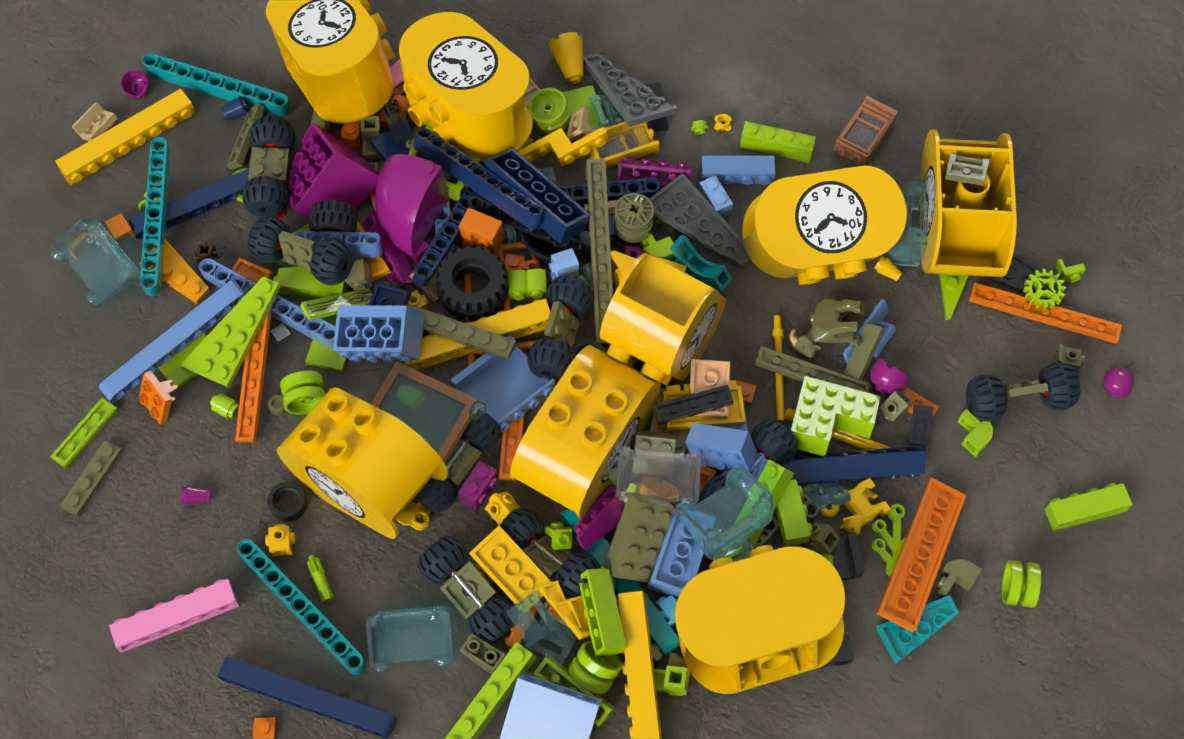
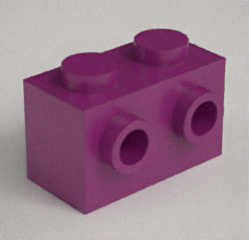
(478, 485)

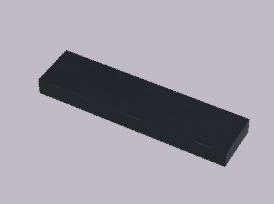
(692, 404)

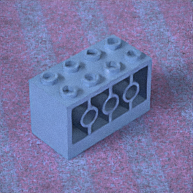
(378, 333)
(676, 561)

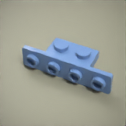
(876, 318)

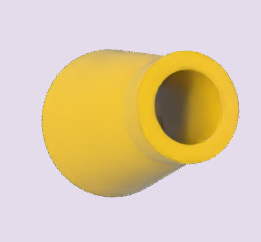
(887, 268)

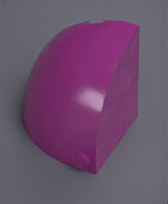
(328, 171)
(409, 199)

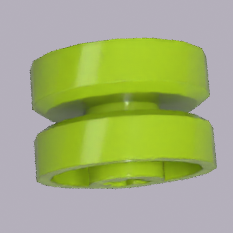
(549, 110)
(302, 391)
(1021, 583)
(593, 671)

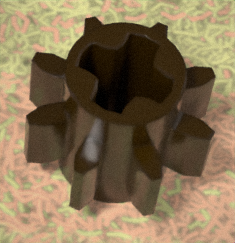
(205, 251)

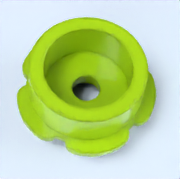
(699, 127)

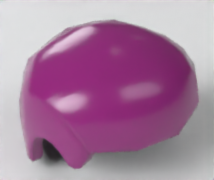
(135, 84)
(1118, 382)

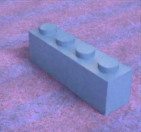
(739, 169)

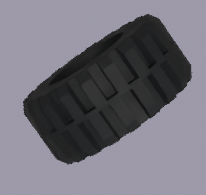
(466, 262)

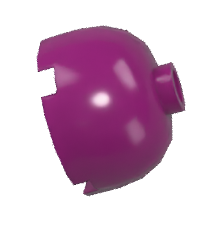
(887, 378)

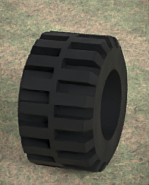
(333, 216)

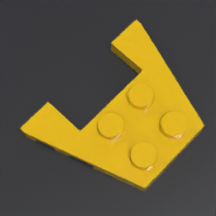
(570, 610)

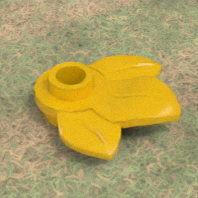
(413, 513)

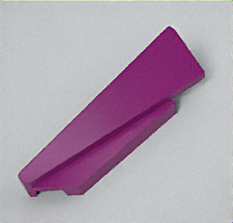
(393, 256)
(599, 519)

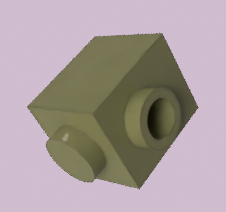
(360, 275)
(896, 406)

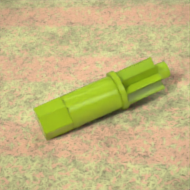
(318, 574)

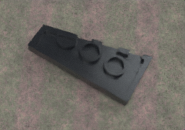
(1018, 274)

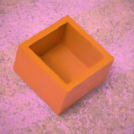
(481, 230)

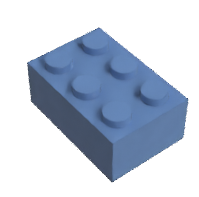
(722, 446)

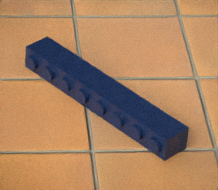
(858, 465)

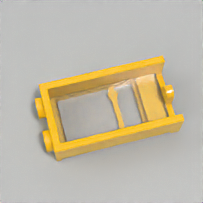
(626, 142)

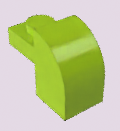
(660, 248)
(979, 433)
(672, 680)

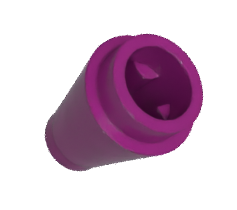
(194, 495)

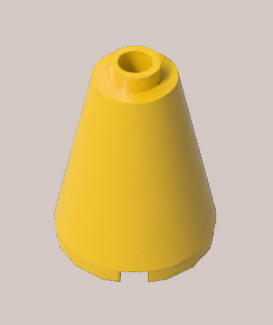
(569, 55)

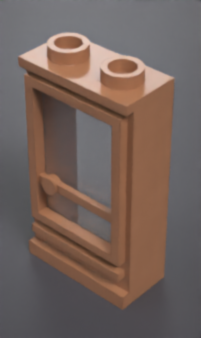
(865, 131)

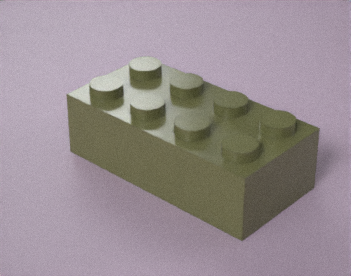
(639, 537)

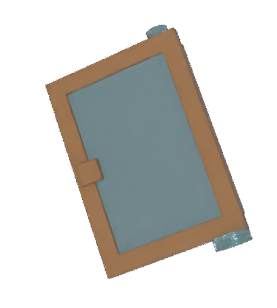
(428, 407)

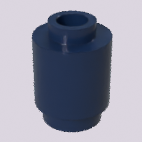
(235, 108)

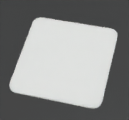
(280, 332)

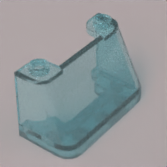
(913, 241)
(95, 260)
(728, 513)
(409, 636)

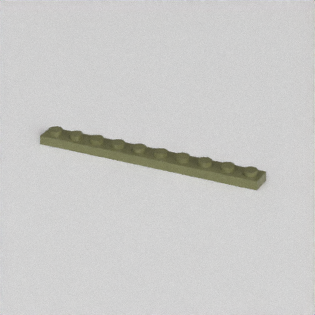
(599, 241)

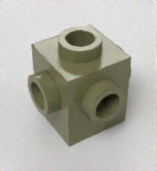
(823, 538)

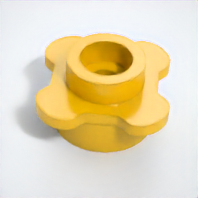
(722, 118)

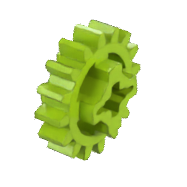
(1048, 296)

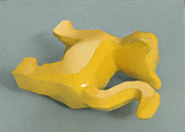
(860, 507)

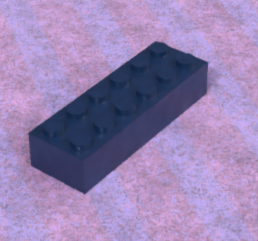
(561, 214)

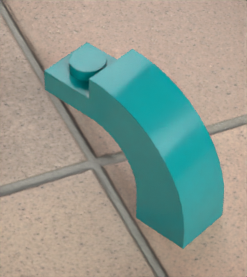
(699, 268)

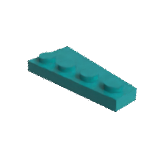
(902, 642)

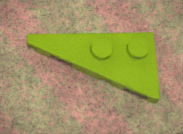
(951, 290)

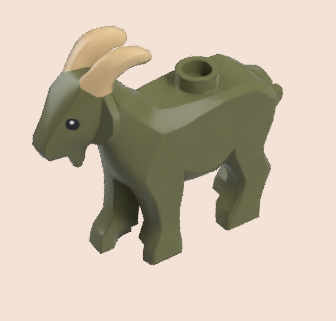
(829, 326)

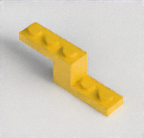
(562, 147)

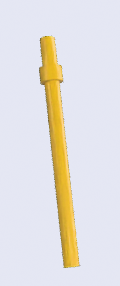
(778, 335)

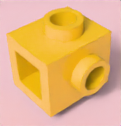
(500, 506)
(280, 540)

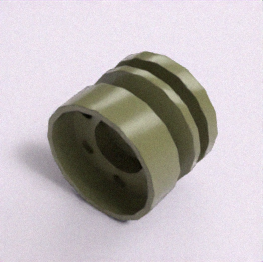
(633, 218)

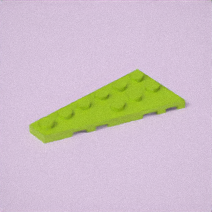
(228, 343)

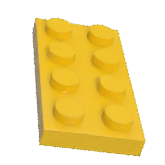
(509, 566)

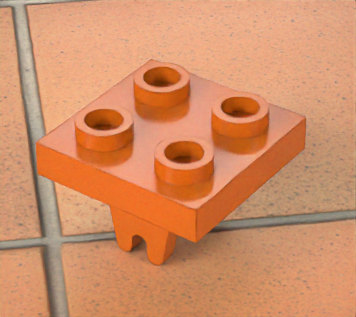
(156, 396)

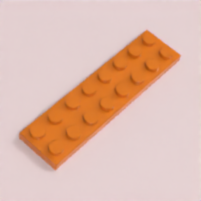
(921, 555)

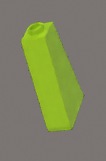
(302, 283)

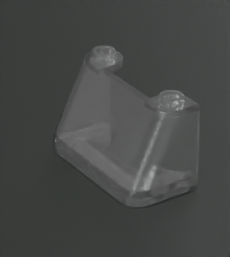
(658, 474)

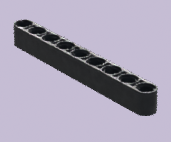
(579, 243)

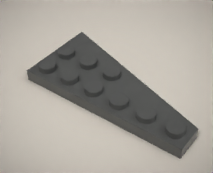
(628, 95)
(693, 215)

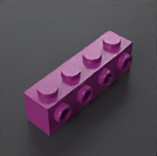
(662, 171)

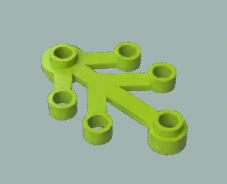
(894, 542)

